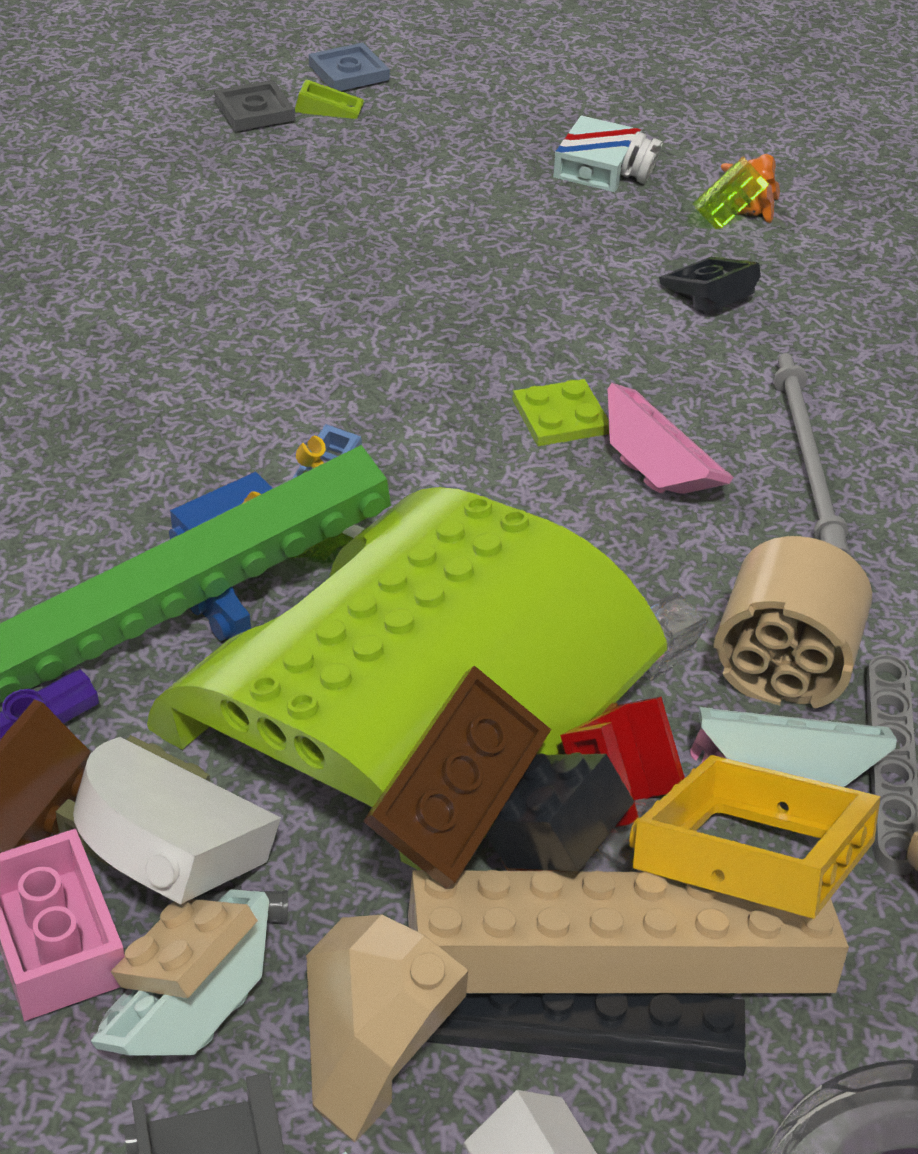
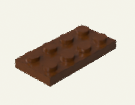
(458, 777)

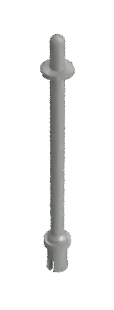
(792, 380)

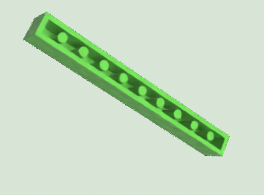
(188, 569)

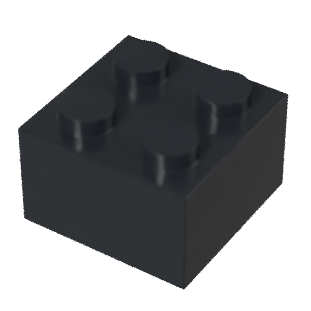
(559, 812)

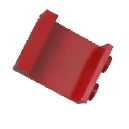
(638, 746)

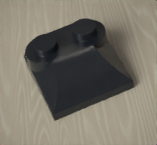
(714, 282)

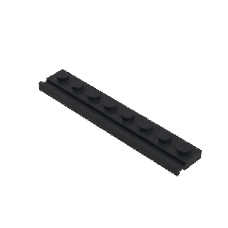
(611, 1027)

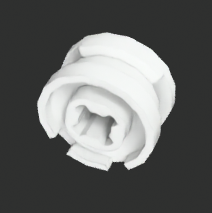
(641, 157)

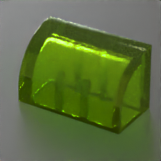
(730, 193)

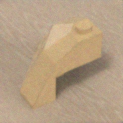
(371, 1007)

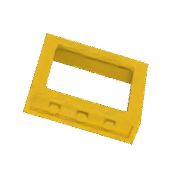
(672, 848)

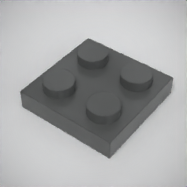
(254, 105)

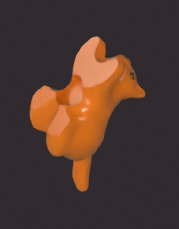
(763, 202)

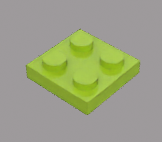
(561, 412)

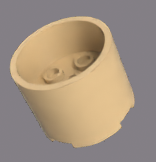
(794, 622)

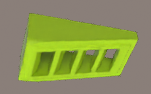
(326, 101)

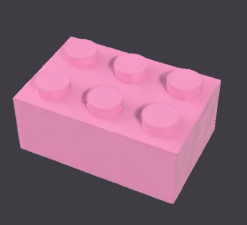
(55, 926)

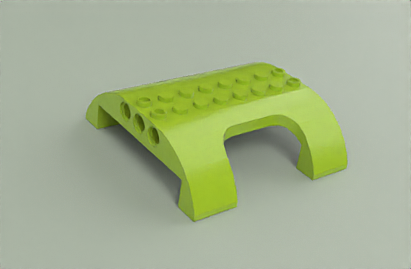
(406, 611)

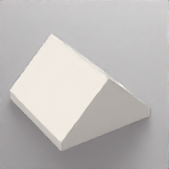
(530, 1126)

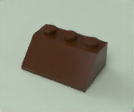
(38, 774)

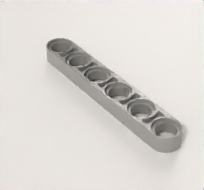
(899, 761)

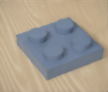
(349, 67)

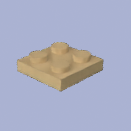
(183, 947)

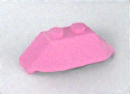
(658, 447)

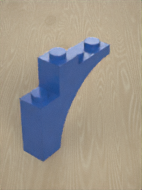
(224, 612)

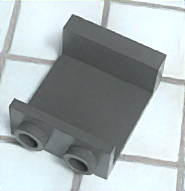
(227, 1129)

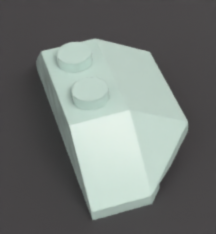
(798, 746)
(181, 1026)

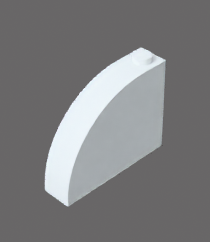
(167, 822)

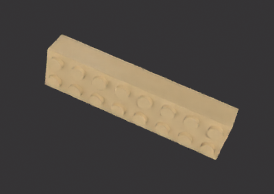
(622, 935)

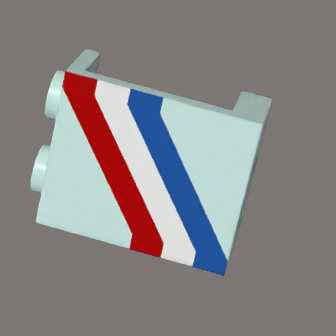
(593, 153)

